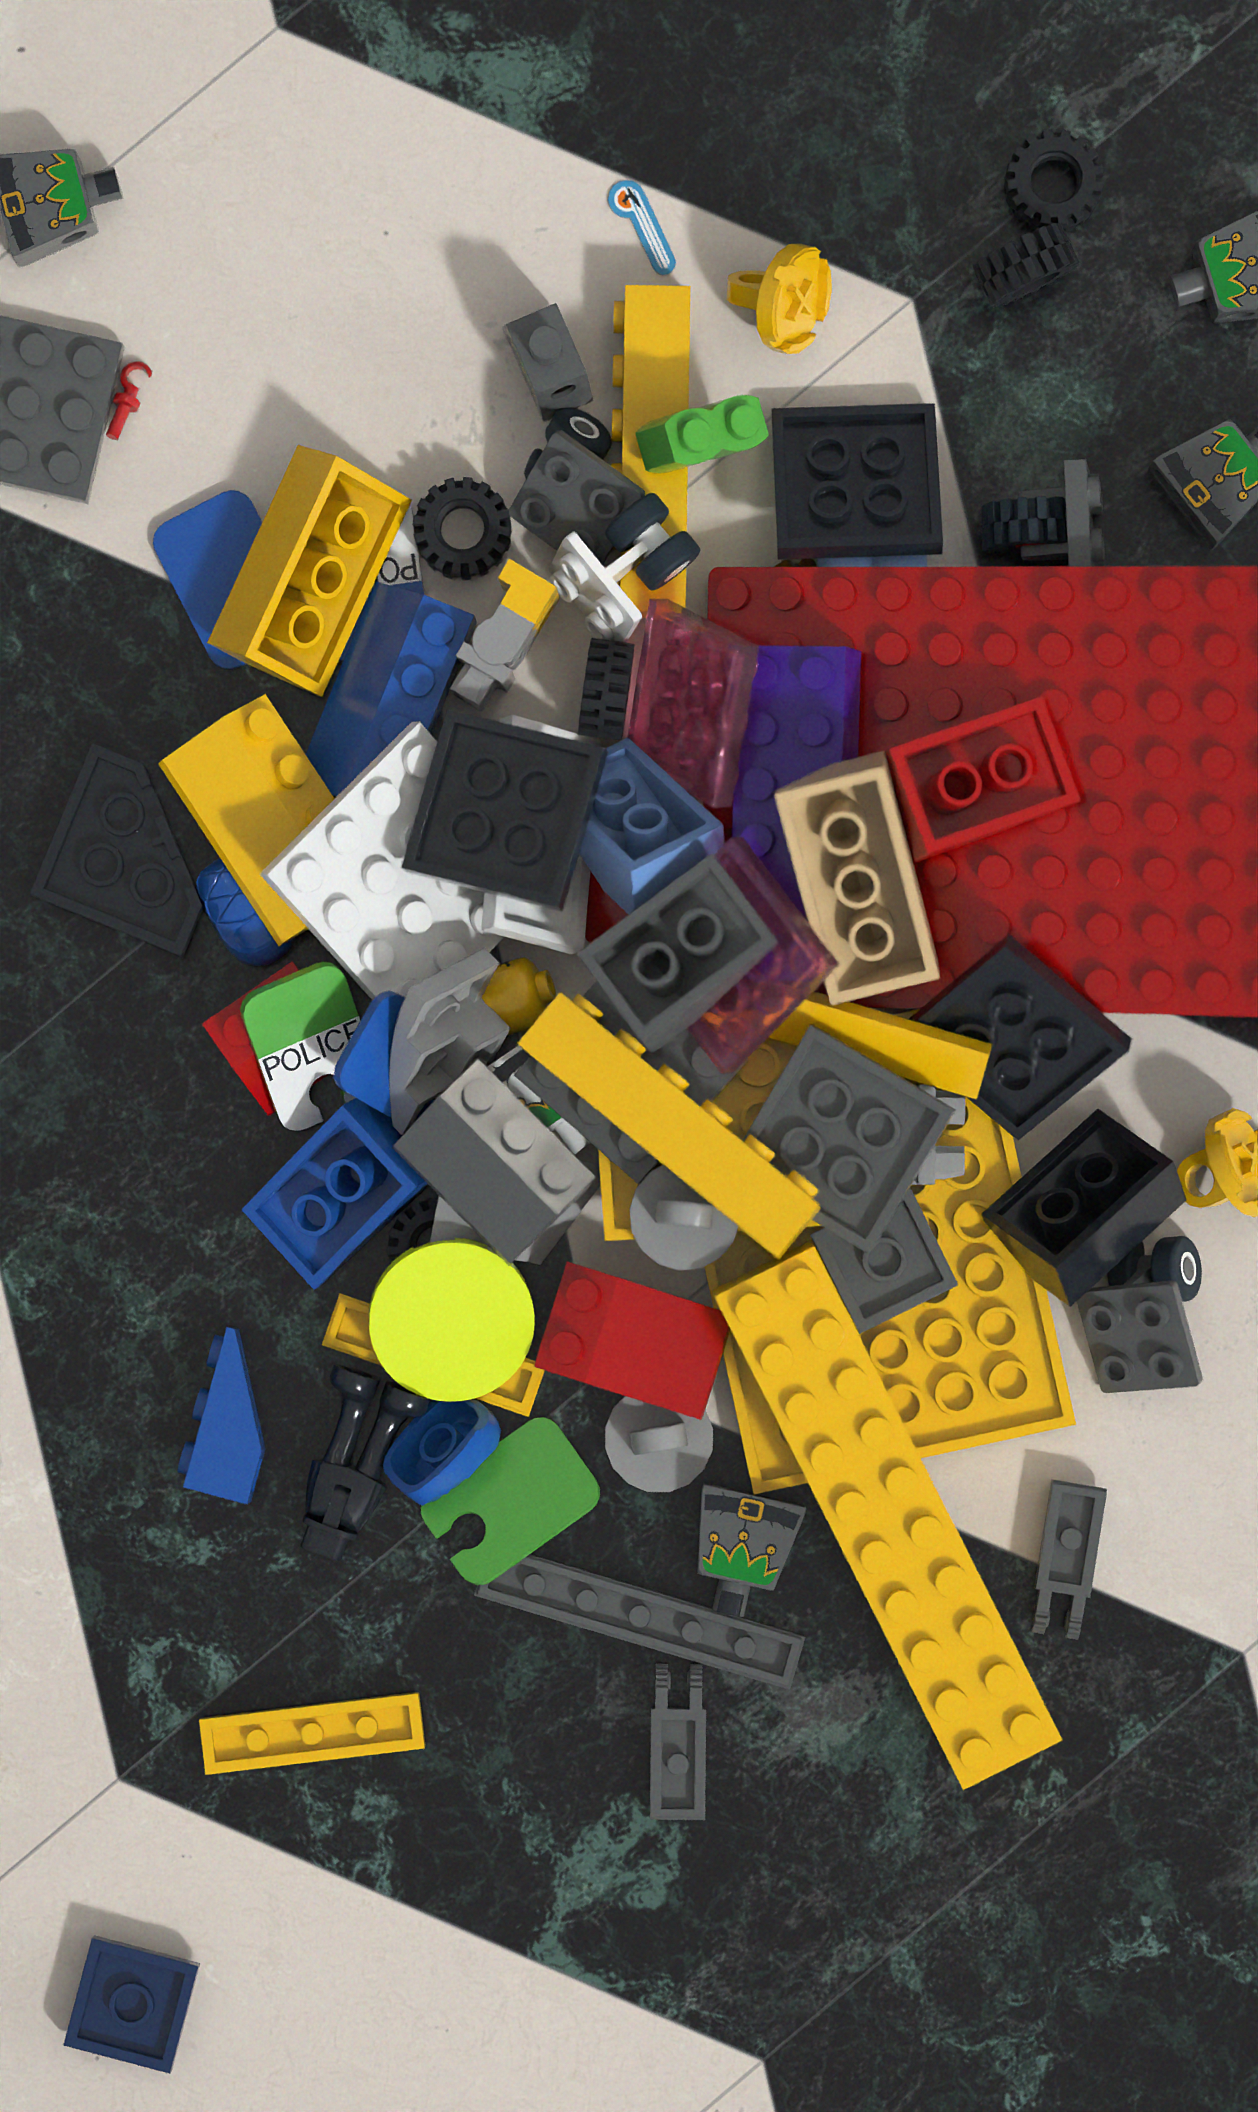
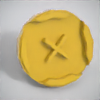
(785, 297)
(1233, 1160)

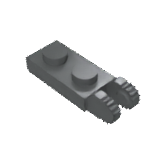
(1068, 1552)
(678, 1751)

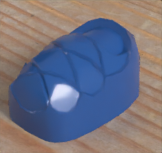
(236, 919)
(441, 1449)

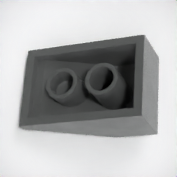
(678, 953)

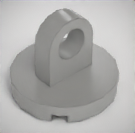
(677, 1223)
(656, 1445)

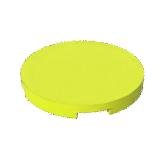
(451, 1320)

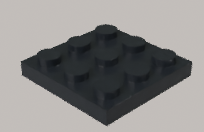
(856, 481)
(504, 810)
(1040, 1032)

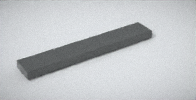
(648, 1619)

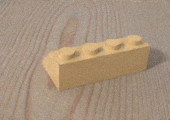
(858, 877)

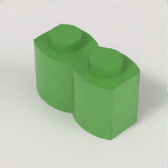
(702, 434)

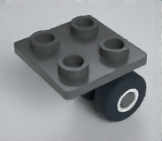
(572, 485)
(1140, 1322)

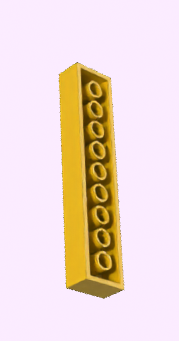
(886, 1514)

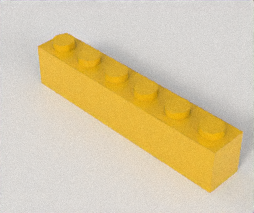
(654, 386)
(670, 1125)

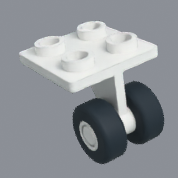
(595, 588)

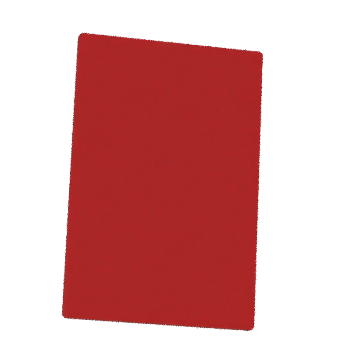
(1155, 702)

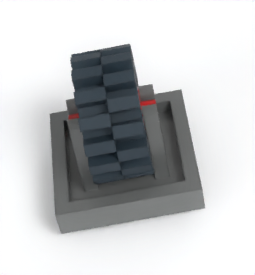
(1049, 521)

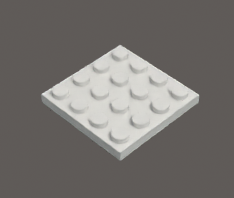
(350, 883)

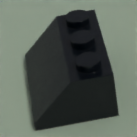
(1085, 1206)

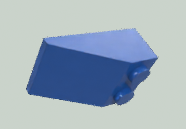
(336, 1192)

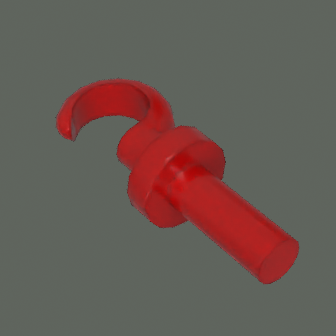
(126, 401)

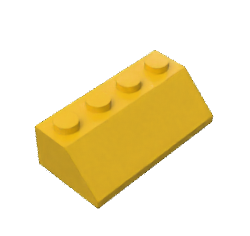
(309, 570)
(251, 800)

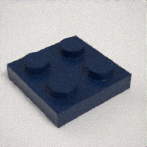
(131, 2004)

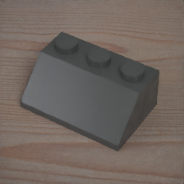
(494, 1162)

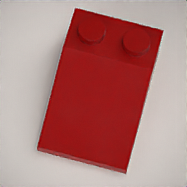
(979, 778)
(633, 1340)

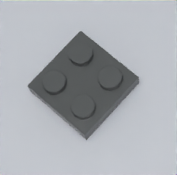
(898, 1273)

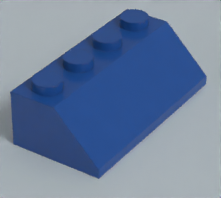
(390, 677)

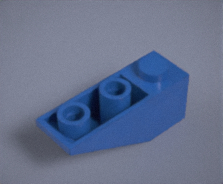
(230, 1437)

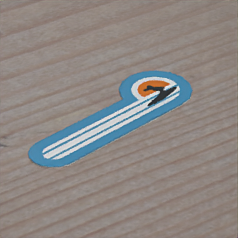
(630, 201)

